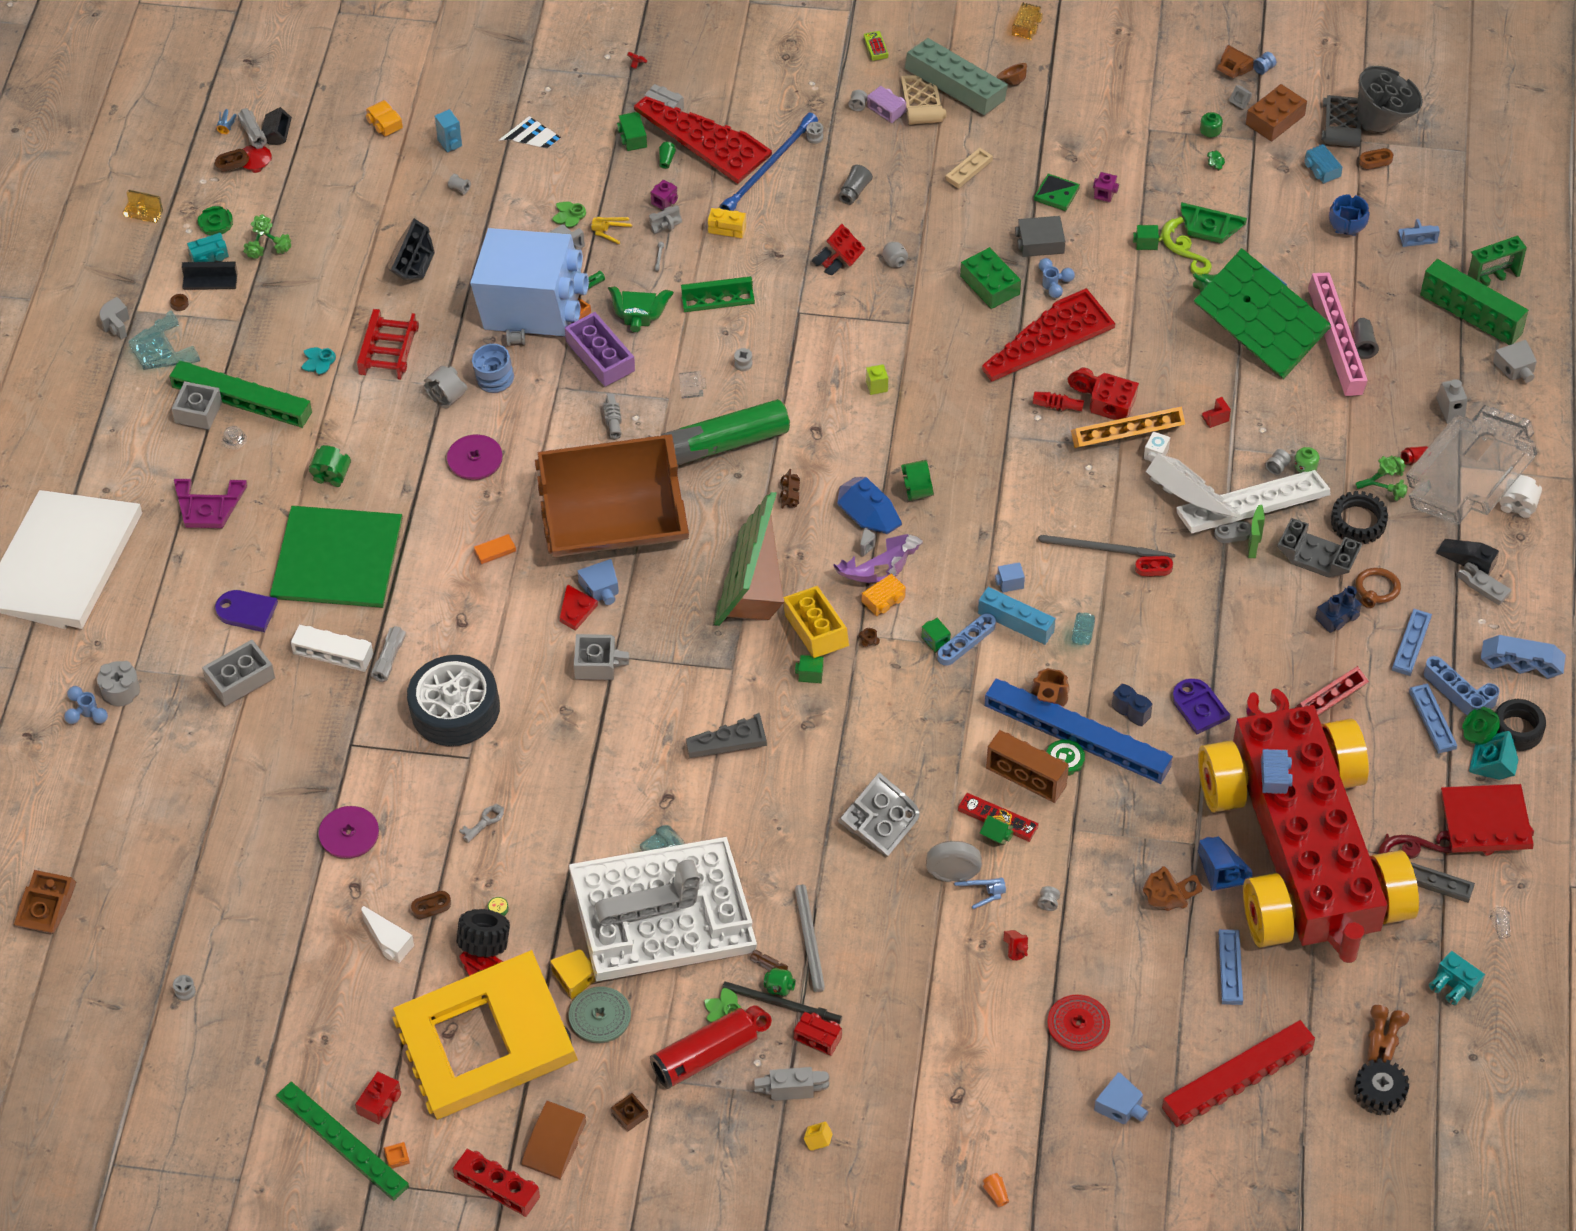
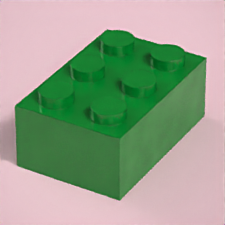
(990, 278)

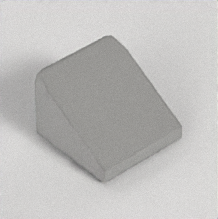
(867, 542)

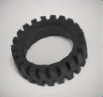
(1364, 501)

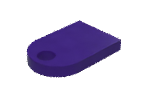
(246, 609)
(1200, 706)

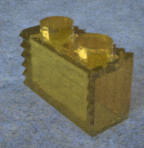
(1026, 21)

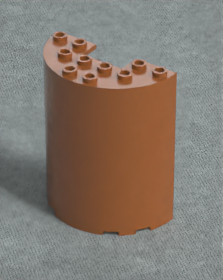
(611, 496)

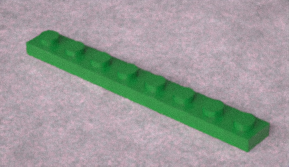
(342, 1141)

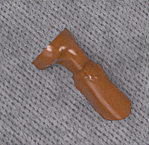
(1378, 1040)

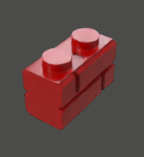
(818, 1033)

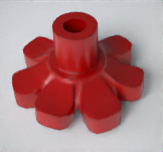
(636, 59)

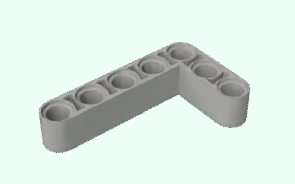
(652, 901)

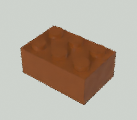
(1276, 112)

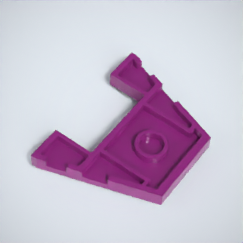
(207, 510)

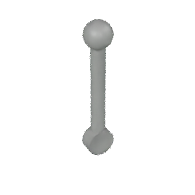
(660, 245)

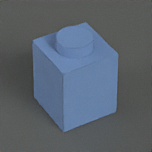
(1010, 577)

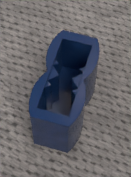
(1133, 705)

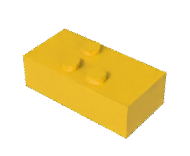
(815, 621)

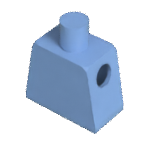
(599, 581)
(1121, 1101)

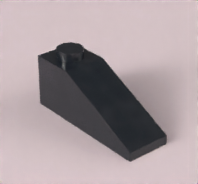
(1473, 552)

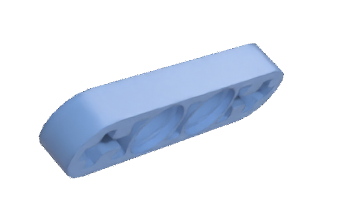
(964, 637)

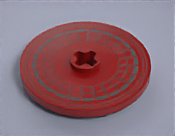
(1066, 1013)

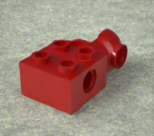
(1110, 395)

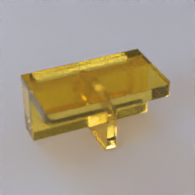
(143, 206)

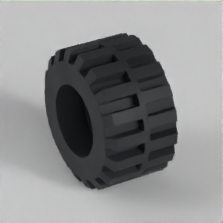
(483, 932)

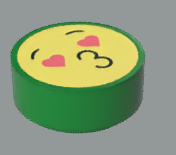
(499, 905)

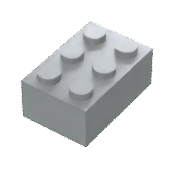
(238, 672)

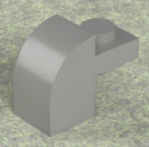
(113, 316)

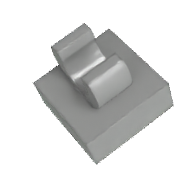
(1240, 97)

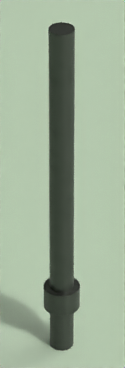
(782, 1002)

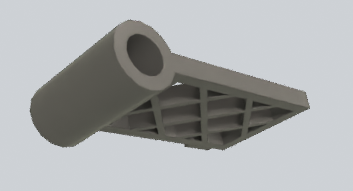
(1342, 134)

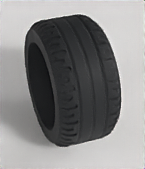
(1529, 711)

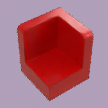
(1218, 415)

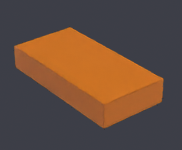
(495, 549)

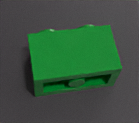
(632, 131)

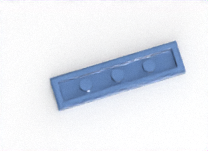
(1411, 642)
(1433, 718)
(1230, 967)

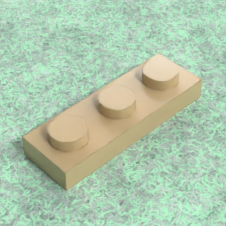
(969, 168)

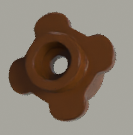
(869, 633)

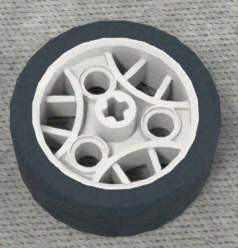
(448, 689)

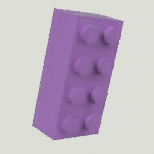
(599, 349)

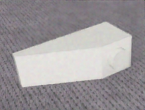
(391, 939)

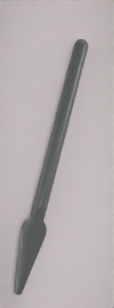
(1103, 546)

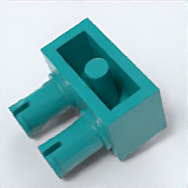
(1459, 975)

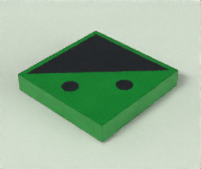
(1057, 192)

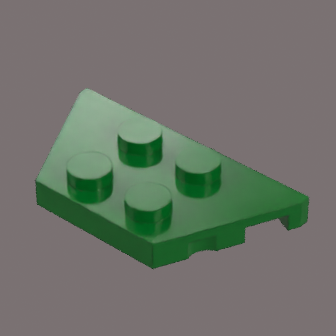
(1209, 223)

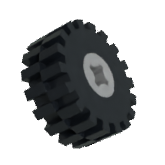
(1373, 1094)

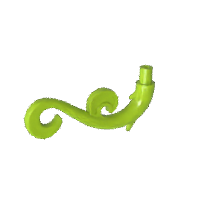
(1185, 245)

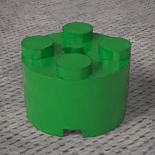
(329, 465)
(917, 480)

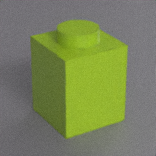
(877, 379)

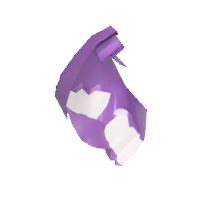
(896, 555)

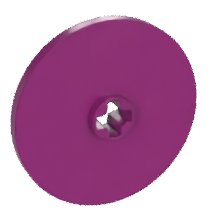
(461, 453)
(361, 838)

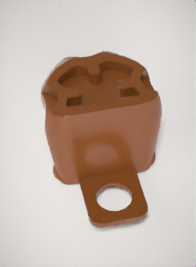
(1051, 686)
(1165, 891)

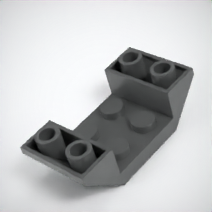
(1317, 553)

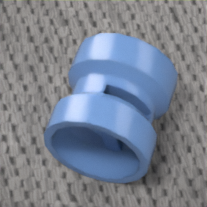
(1264, 63)

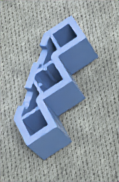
(1523, 655)

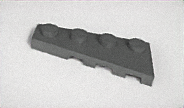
(740, 736)

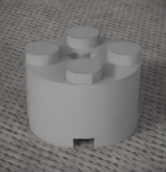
(444, 386)
(118, 683)

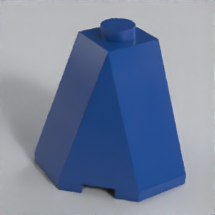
(1222, 864)

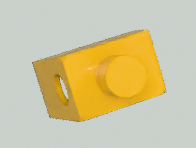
(573, 972)

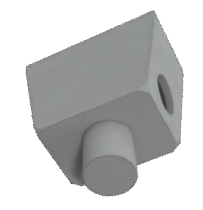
(1516, 361)
(1450, 395)

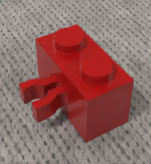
(378, 1098)

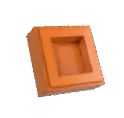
(396, 1155)

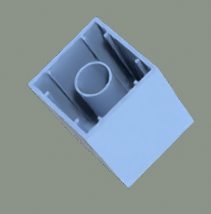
(528, 281)

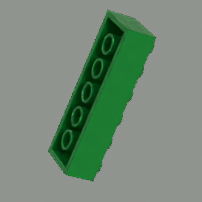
(1474, 302)

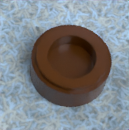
(179, 302)

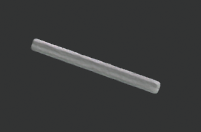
(809, 938)

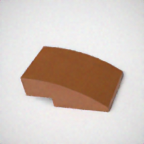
(45, 901)
(554, 1140)

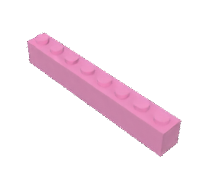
(1338, 336)

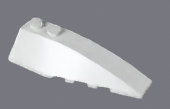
(1187, 485)

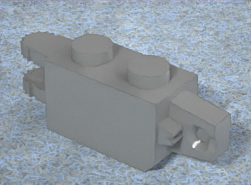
(792, 1083)

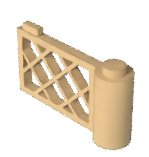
(923, 112)

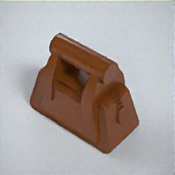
(1235, 62)

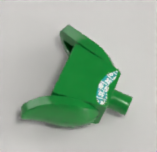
(639, 307)

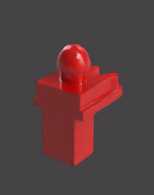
(1016, 944)

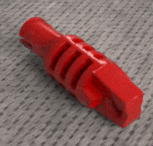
(1047, 400)

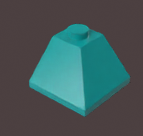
(1495, 758)

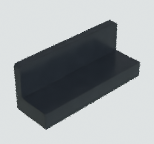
(209, 275)

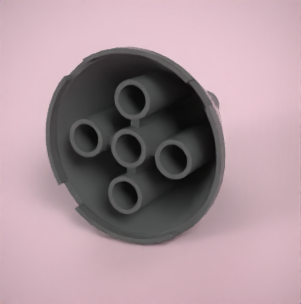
(1385, 98)

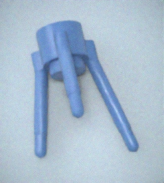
(994, 886)

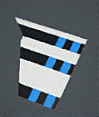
(532, 133)

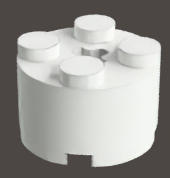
(1521, 497)

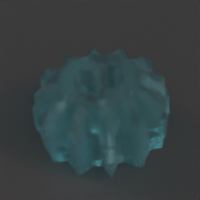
(1083, 628)

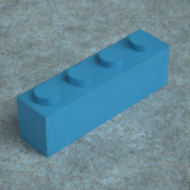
(1017, 615)

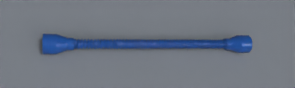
(731, 202)

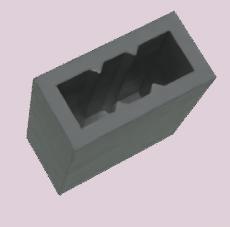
(1040, 236)

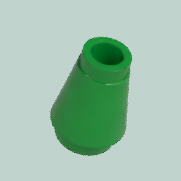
(666, 154)

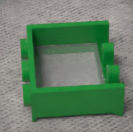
(1497, 258)

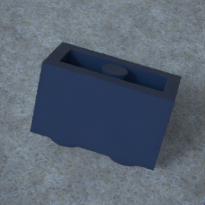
(1339, 610)

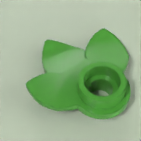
(569, 213)
(721, 1006)

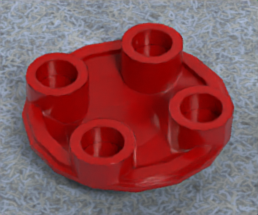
(257, 158)

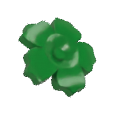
(1215, 159)

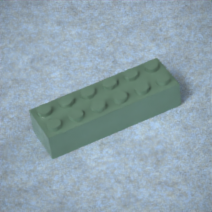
(956, 76)

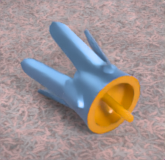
(223, 126)

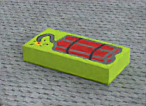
(875, 45)

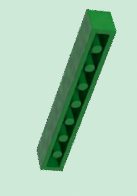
(245, 394)

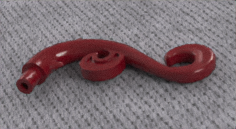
(1415, 842)

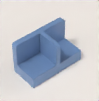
(1419, 235)

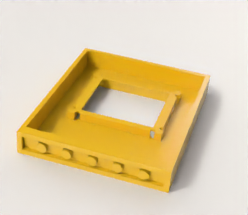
(524, 1018)

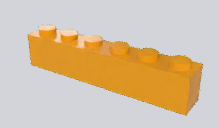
(1127, 427)

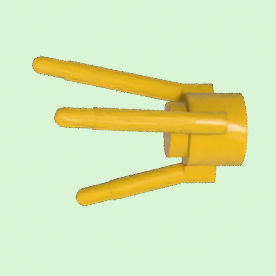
(601, 224)

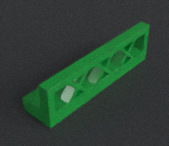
(717, 291)

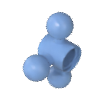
(1051, 276)
(87, 707)

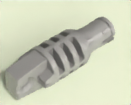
(612, 416)

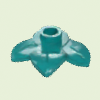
(318, 360)

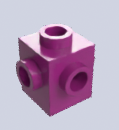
(1105, 186)
(664, 194)

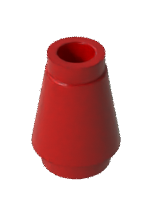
(1412, 454)

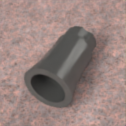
(855, 183)
(1365, 339)

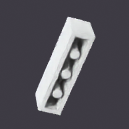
(332, 648)

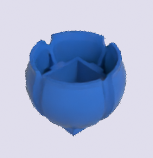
(1350, 209)

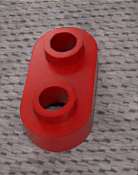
(1154, 566)

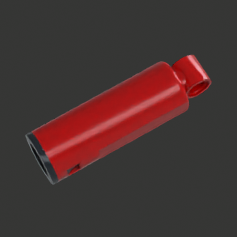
(709, 1045)

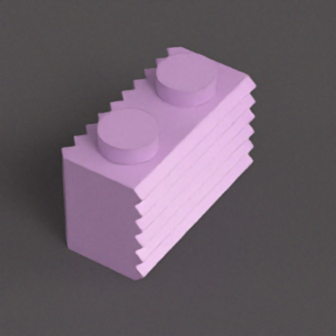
(886, 104)

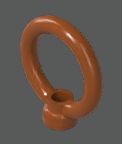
(1370, 598)

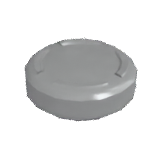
(954, 861)

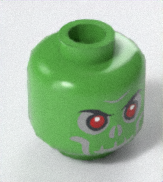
(1306, 459)

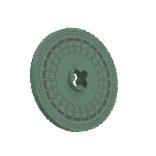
(598, 1000)

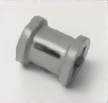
(459, 184)
(515, 337)

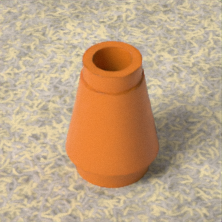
(996, 1189)

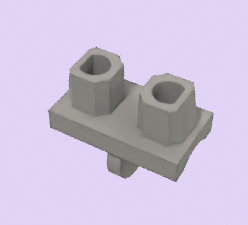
(666, 219)

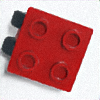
(845, 246)

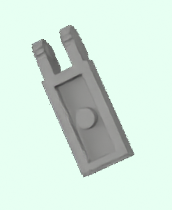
(1484, 583)

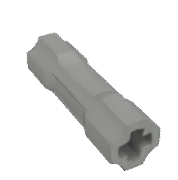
(254, 133)
(392, 644)

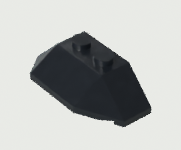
(412, 252)

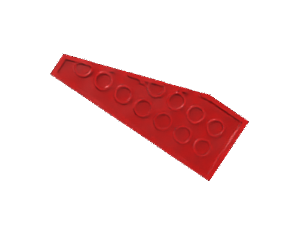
(725, 149)
(1059, 328)

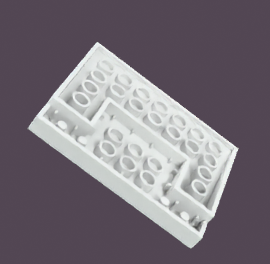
(63, 557)
(707, 931)

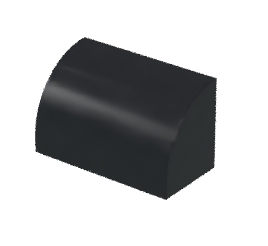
(276, 126)

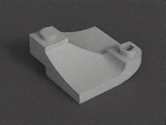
(880, 815)

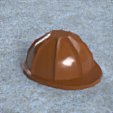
(1014, 74)

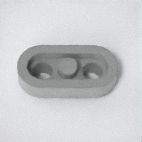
(1235, 532)

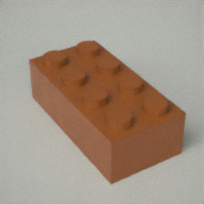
(1027, 766)

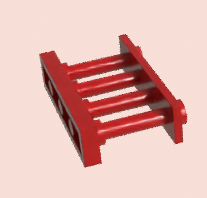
(373, 334)

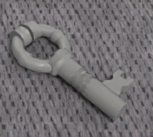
(485, 821)

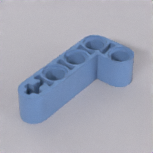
(1457, 688)

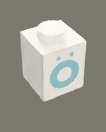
(1156, 444)

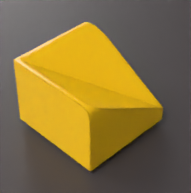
(818, 1136)

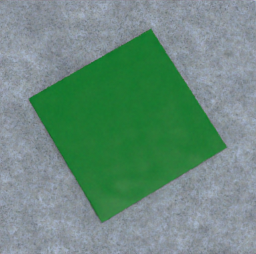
(336, 556)

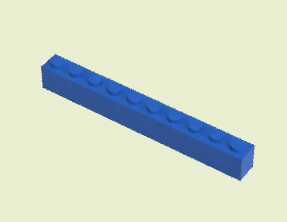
(1072, 726)

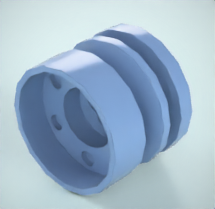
(493, 368)

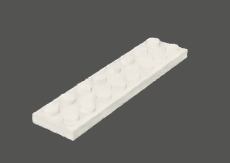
(1272, 495)

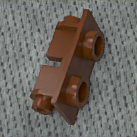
(789, 483)

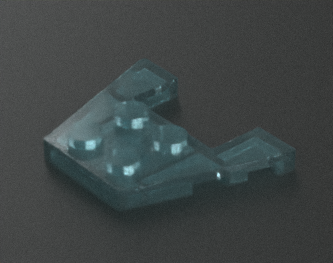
(154, 349)

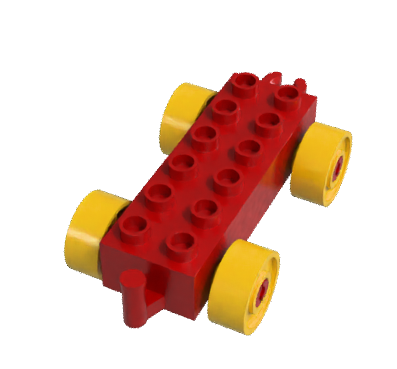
(1319, 856)

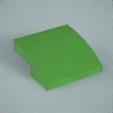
(1256, 531)

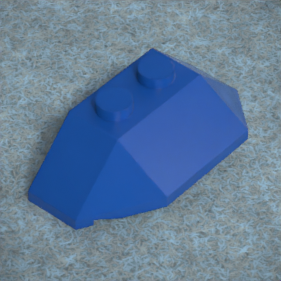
(868, 505)

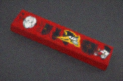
(980, 809)

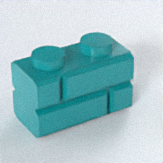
(208, 249)

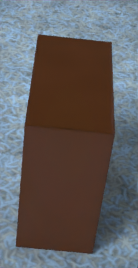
(629, 1112)

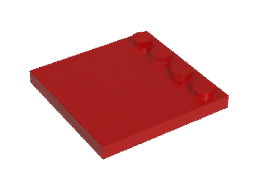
(1486, 818)

